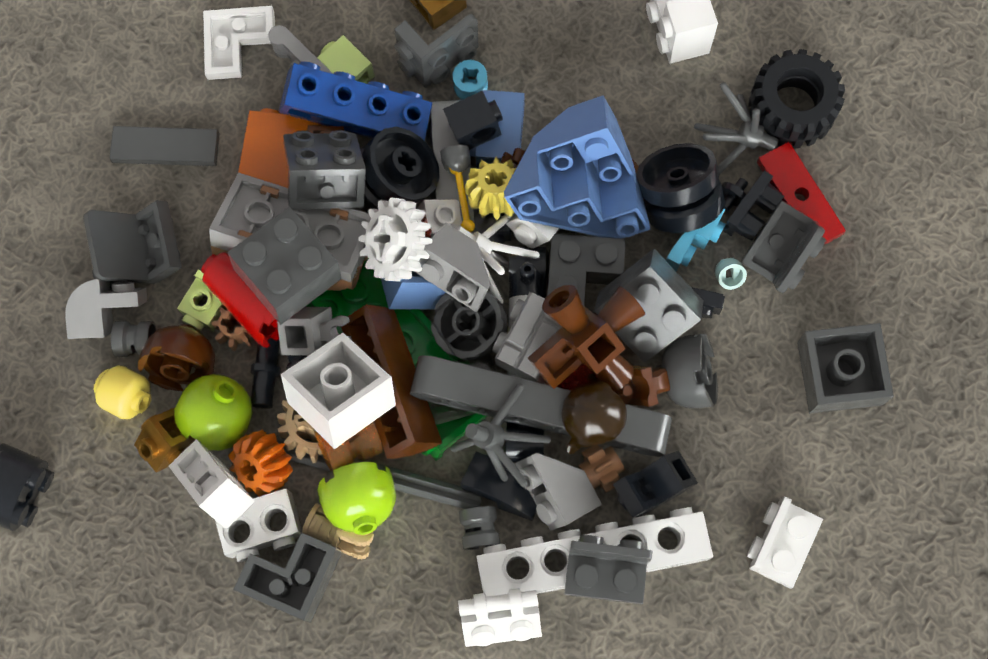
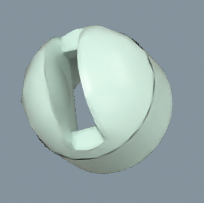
(737, 271)

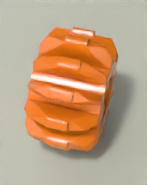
(260, 462)

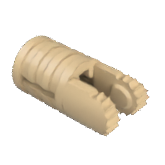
(350, 543)

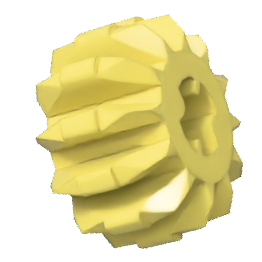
(487, 187)

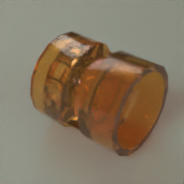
(365, 446)

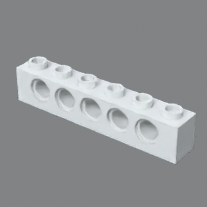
(688, 527)

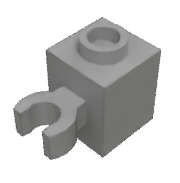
(309, 330)

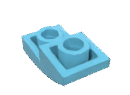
(683, 250)

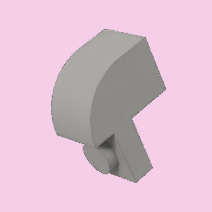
(91, 305)

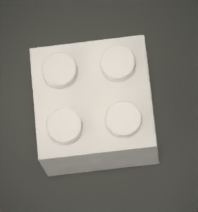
(338, 390)

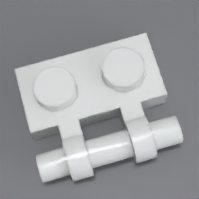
(500, 617)

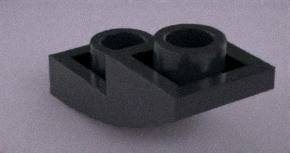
(510, 496)

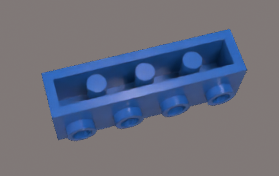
(349, 103)

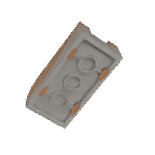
(256, 202)

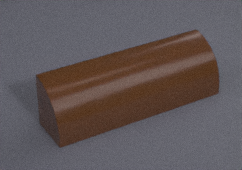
(410, 424)

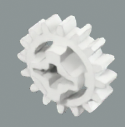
(395, 239)

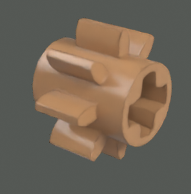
(238, 337)
(601, 466)

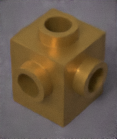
(161, 440)

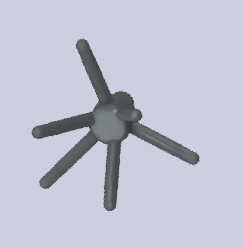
(749, 134)
(492, 437)

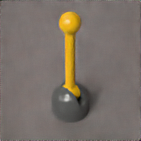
(456, 161)

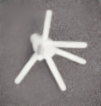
(492, 258)

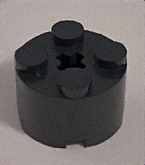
(20, 483)

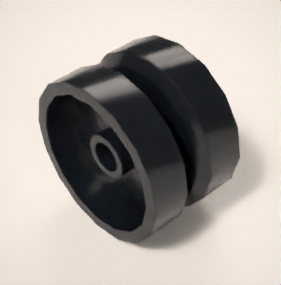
(398, 167)
(681, 187)

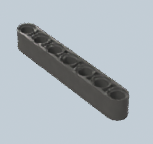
(537, 405)

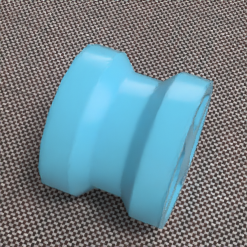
(467, 87)

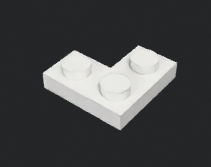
(229, 30)

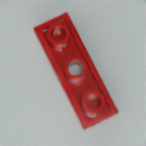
(793, 178)

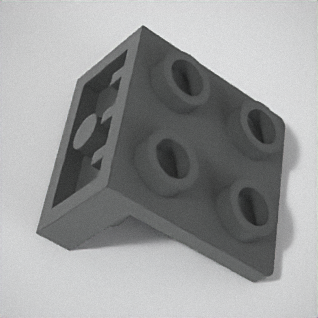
(324, 170)
(607, 570)

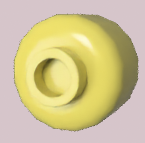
(122, 391)

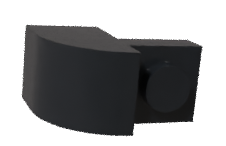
(655, 484)

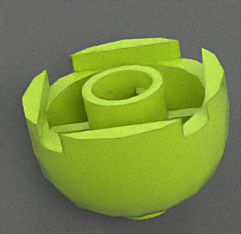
(214, 411)
(358, 497)

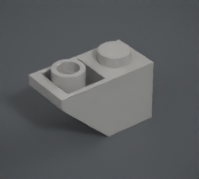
(456, 267)
(558, 490)

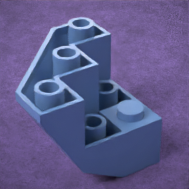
(580, 176)

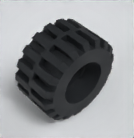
(804, 73)

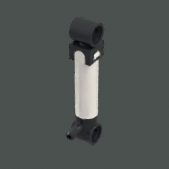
(525, 276)

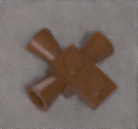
(586, 338)

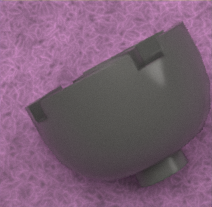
(468, 332)
(691, 371)

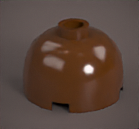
(172, 354)

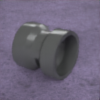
(129, 338)
(479, 519)

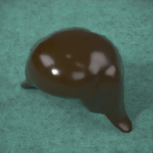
(592, 414)

